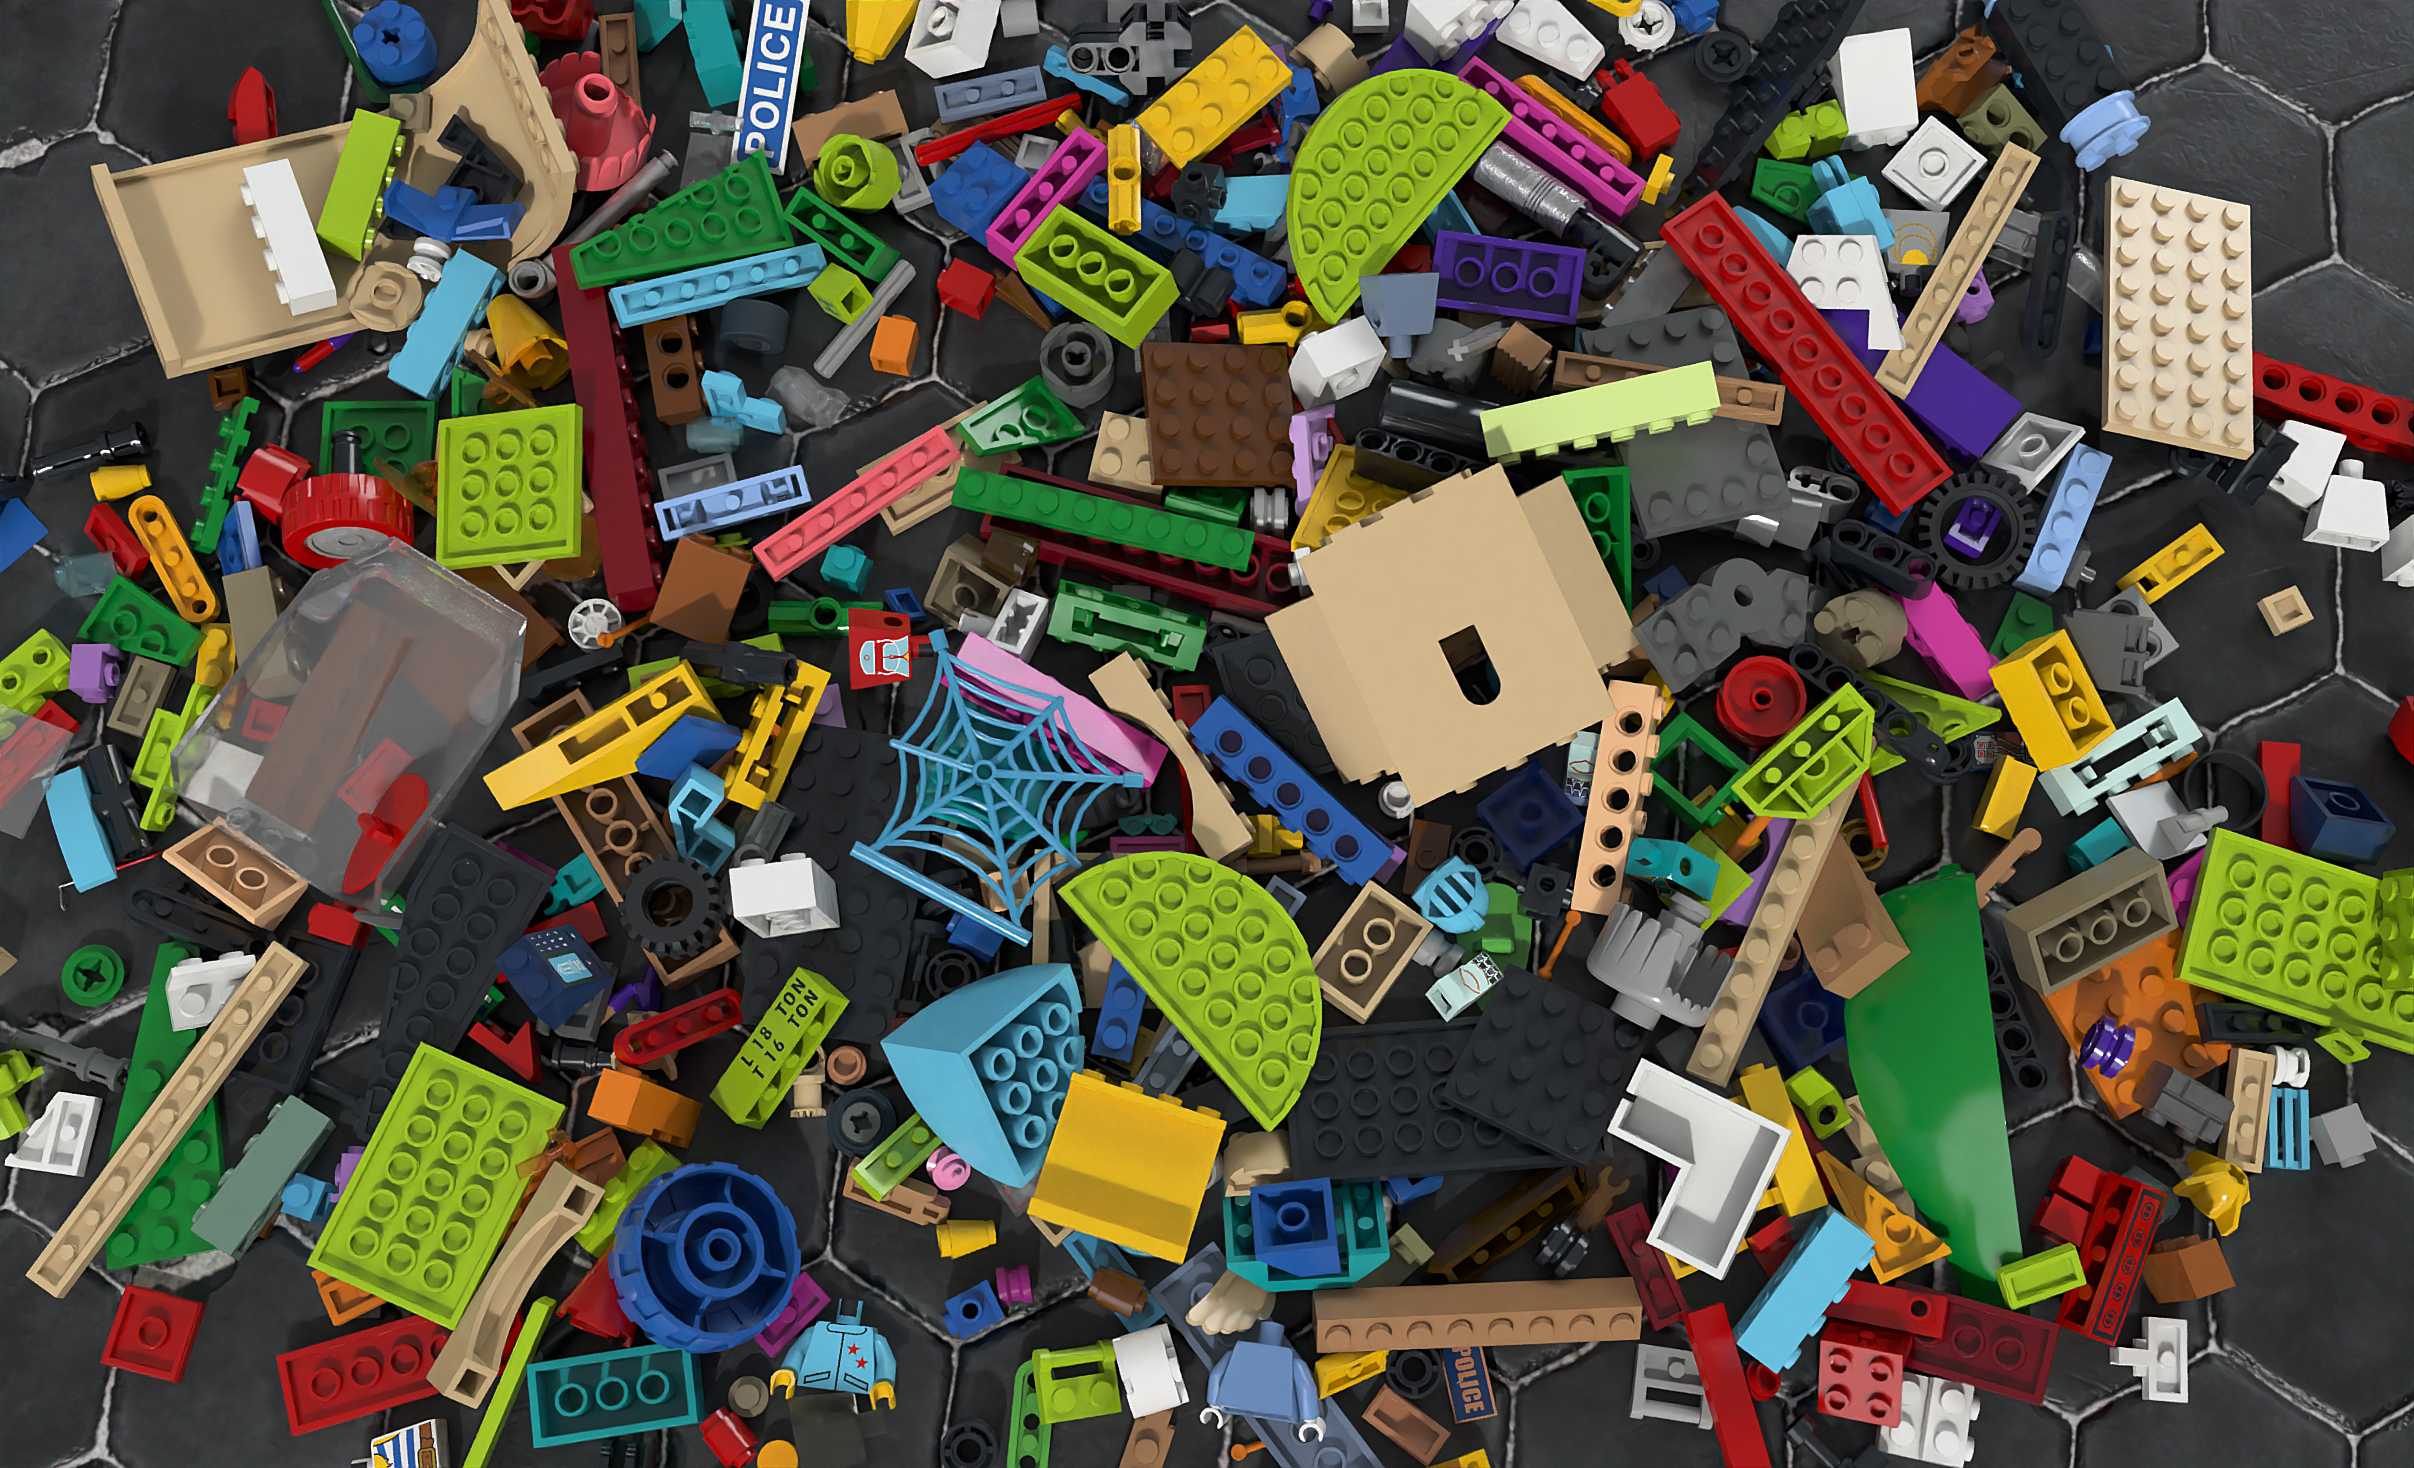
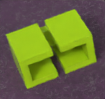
(1794, 133)

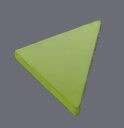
(1939, 712)

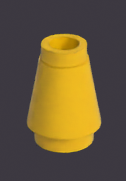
(119, 481)
(964, 1236)

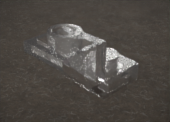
(806, 397)

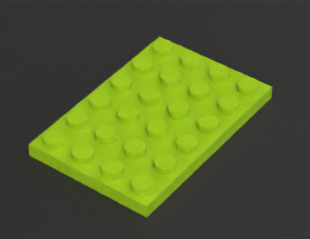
(436, 1186)

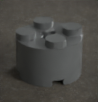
(1077, 344)
(1436, 368)

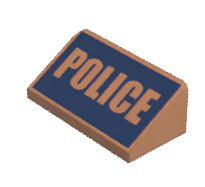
(1468, 1383)

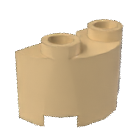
(1256, 1161)

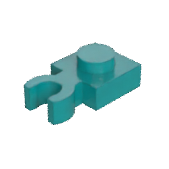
(575, 885)

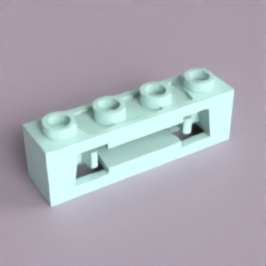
(2172, 728)

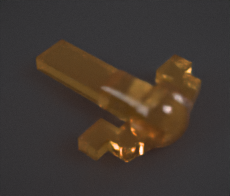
(564, 1151)

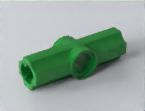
(803, 617)

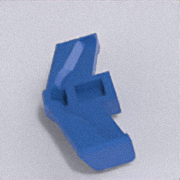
(451, 213)

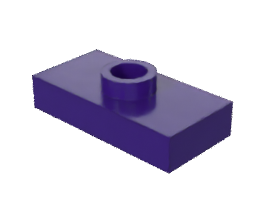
(1973, 527)

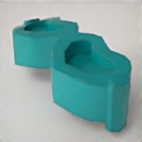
(1138, 824)

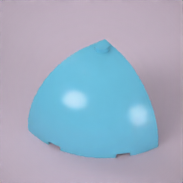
(994, 1066)

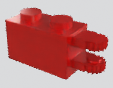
(1638, 112)

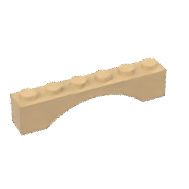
(1128, 695)
(476, 1346)

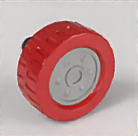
(343, 511)

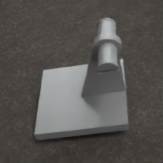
(2160, 822)

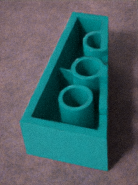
(715, 48)

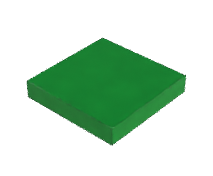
(1209, 503)

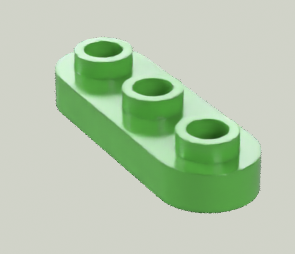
(1022, 1440)

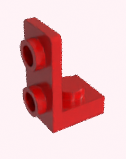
(1771, 1243)

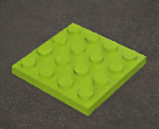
(509, 487)

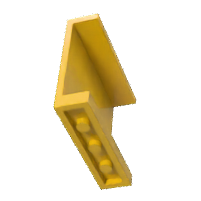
(1127, 1166)

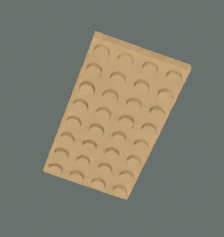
(2177, 318)

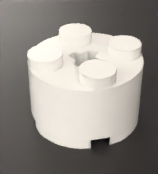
(1150, 1370)

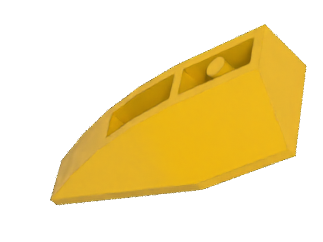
(604, 741)

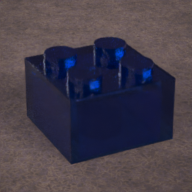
(1530, 816)
(1803, 1021)

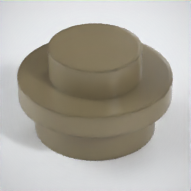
(748, 1396)

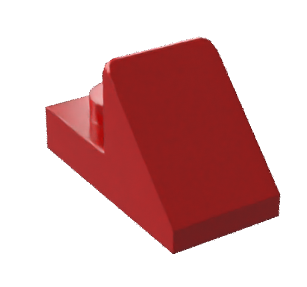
(521, 1054)

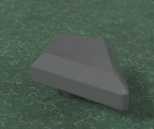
(2077, 567)

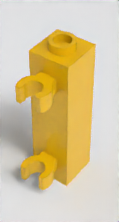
(1795, 1181)

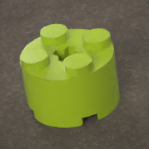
(856, 174)

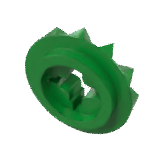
(78, 984)

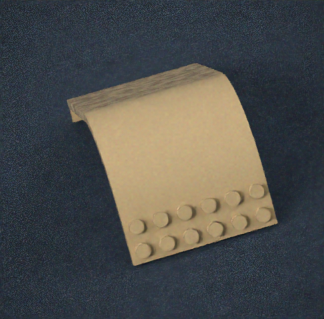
(194, 239)

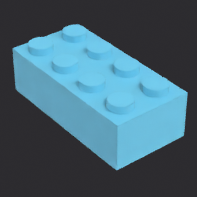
(1803, 1288)

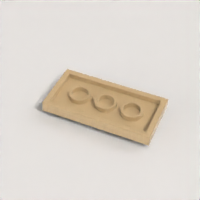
(937, 491)

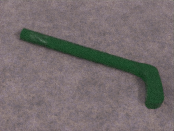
(376, 96)

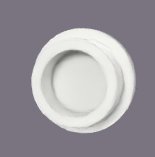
(1395, 800)

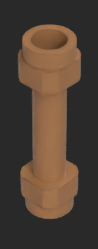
(1306, 862)

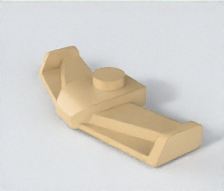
(1873, 1164)

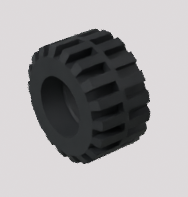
(650, 884)

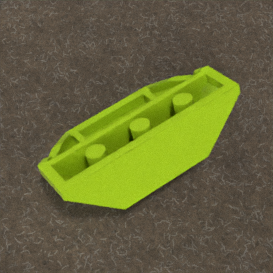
(1811, 760)

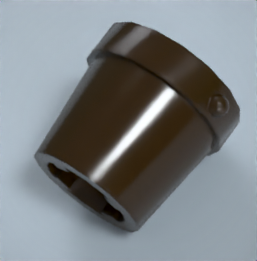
(1011, 556)

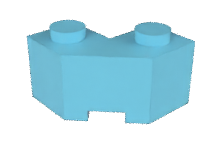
(690, 810)

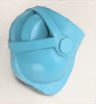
(1453, 897)

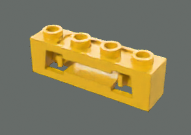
(765, 712)

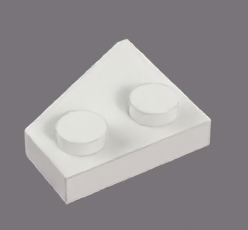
(61, 1137)

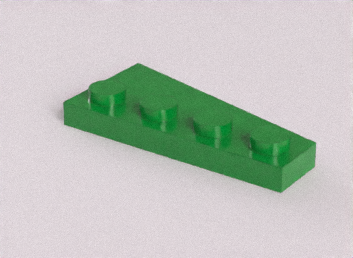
(208, 528)

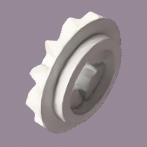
(1654, 13)

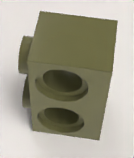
(2006, 123)

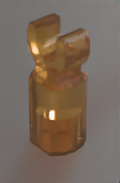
(1597, 1202)

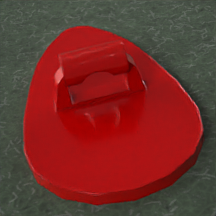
(385, 830)

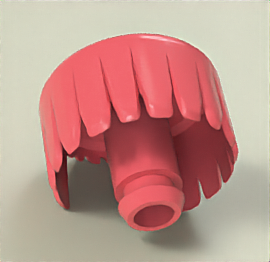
(598, 120)

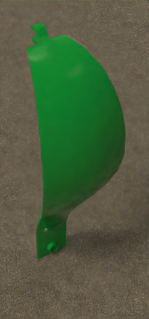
(1933, 1080)

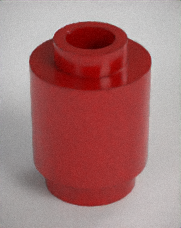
(729, 1438)

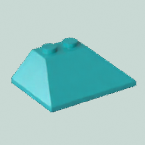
(1359, 1231)

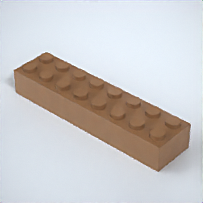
(618, 833)

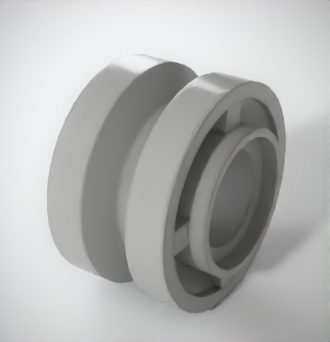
(1269, 512)

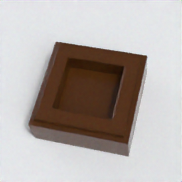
(229, 387)

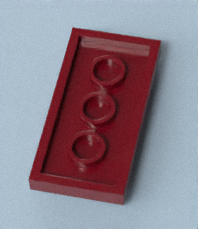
(1987, 1348)

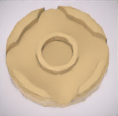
(385, 296)

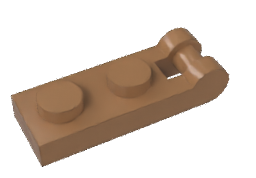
(2000, 867)

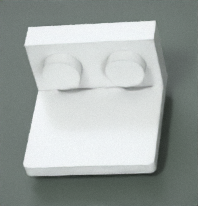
(202, 990)

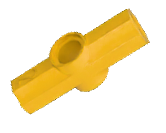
(1124, 194)
(1273, 326)

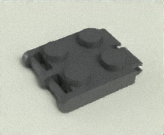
(2108, 647)

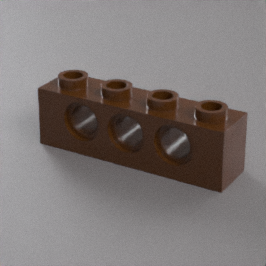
(673, 404)

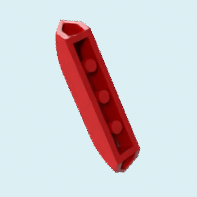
(252, 108)

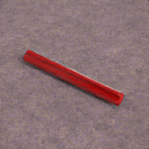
(997, 129)

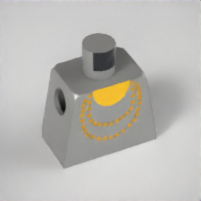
(1917, 249)

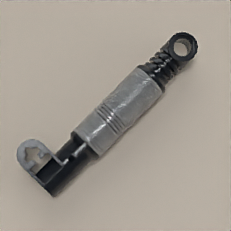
(1562, 214)

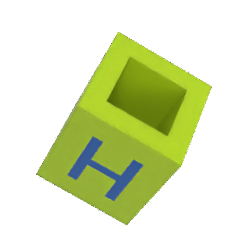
(840, 293)

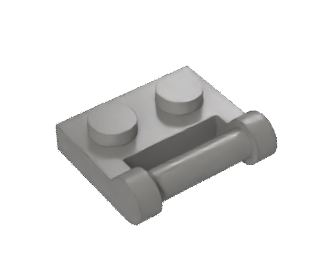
(913, 189)
(1671, 1371)

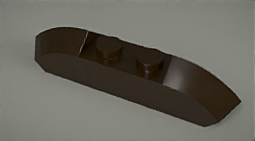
(1506, 1225)

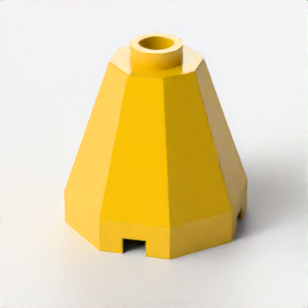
(877, 26)

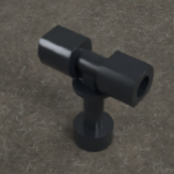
(1801, 1431)

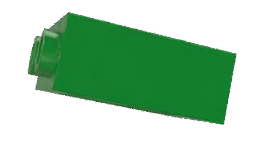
(1670, 739)

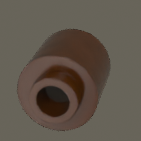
(1119, 1291)

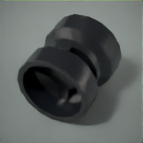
(1217, 635)

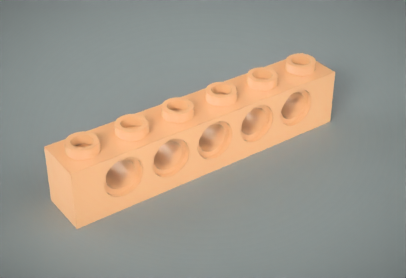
(1607, 780)

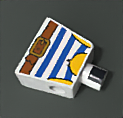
(412, 1447)

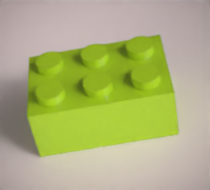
(2397, 930)

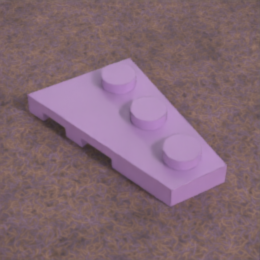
(1311, 450)

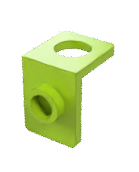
(2342, 1045)
(1812, 1094)

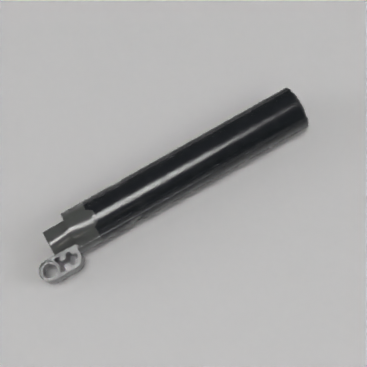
(1454, 425)

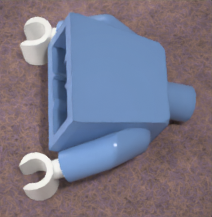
(1264, 1384)

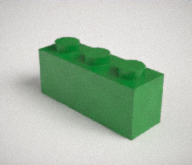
(841, 234)

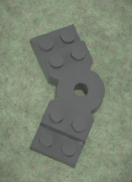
(1729, 601)

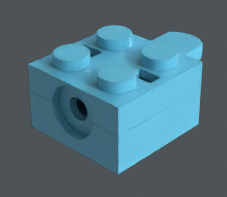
(1847, 205)

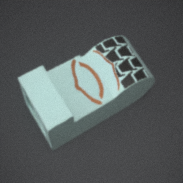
(1580, 767)
(1464, 985)

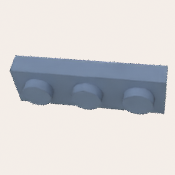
(990, 94)

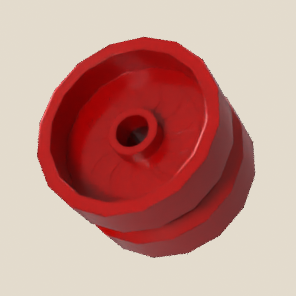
(1778, 706)

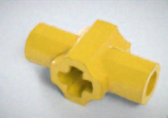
(1272, 837)

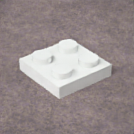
(1934, 166)

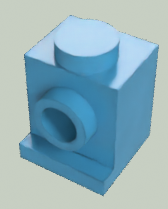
(306, 1198)

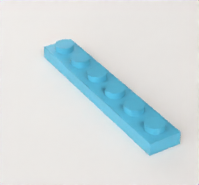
(717, 285)

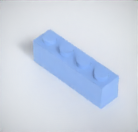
(2063, 520)

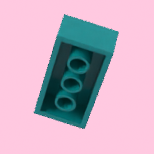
(614, 1394)

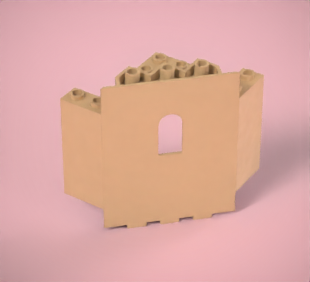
(1424, 571)

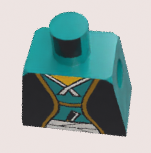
(1657, 864)

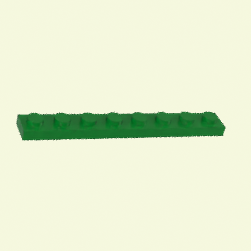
(1103, 518)

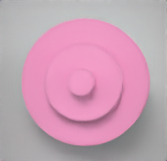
(947, 1169)

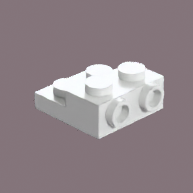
(1932, 1422)

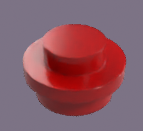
(1761, 1380)

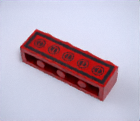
(2112, 1258)

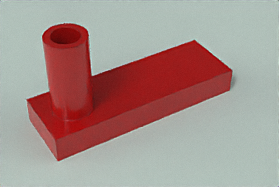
(1891, 1309)

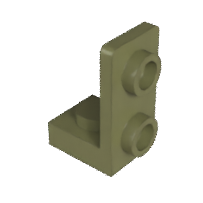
(1406, 1255)

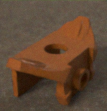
(1960, 74)

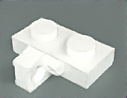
(2158, 1359)

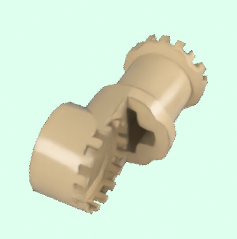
(808, 1089)

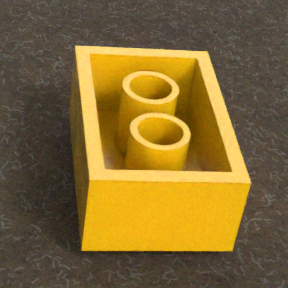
(2052, 700)

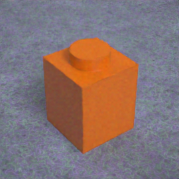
(895, 345)

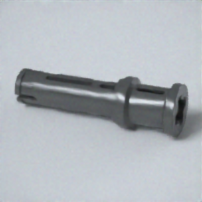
(87, 1063)

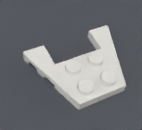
(1847, 275)

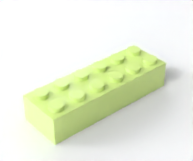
(1600, 413)

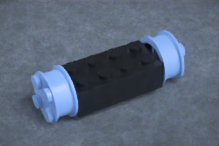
(2068, 76)

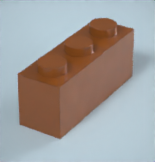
(2185, 1269)

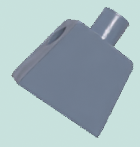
(1400, 307)

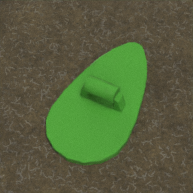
(1503, 936)

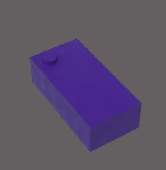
(1507, 277)

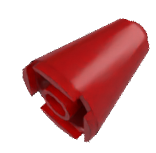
(596, 1307)

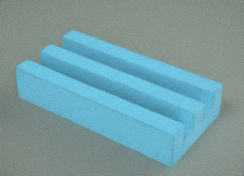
(2302, 1151)

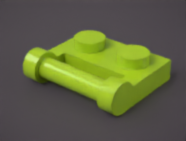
(1076, 1396)

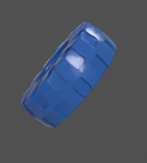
(704, 1257)

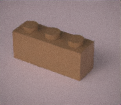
(872, 118)

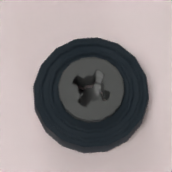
(873, 1129)

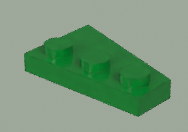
(141, 624)

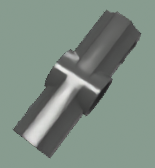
(764, 836)

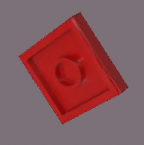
(153, 1333)

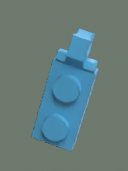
(1104, 85)

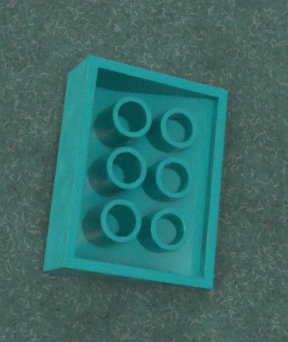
(987, 751)

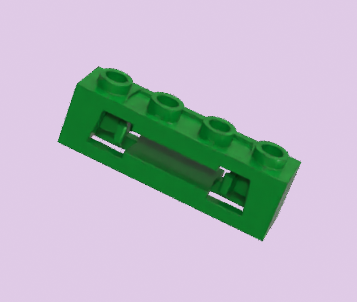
(1180, 630)

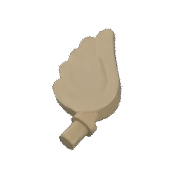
(1231, 1305)

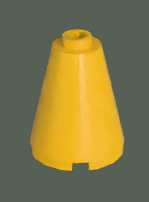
(527, 344)

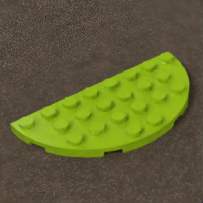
(1377, 172)
(1217, 966)

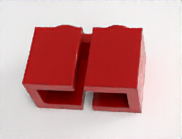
(2071, 1207)

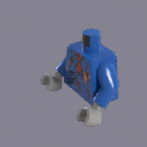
(1293, 103)

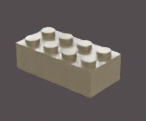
(2090, 920)

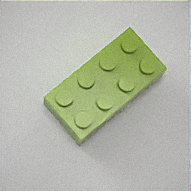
(1096, 276)

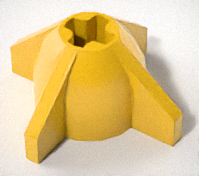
(2215, 1189)

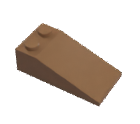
(1847, 927)

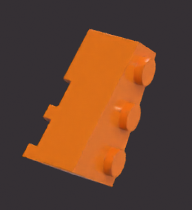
(640, 1106)

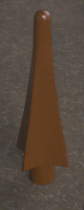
(1014, 293)

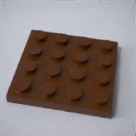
(1218, 414)

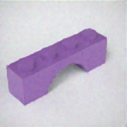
(1742, 910)

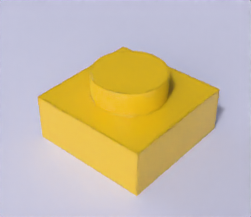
(1659, 180)

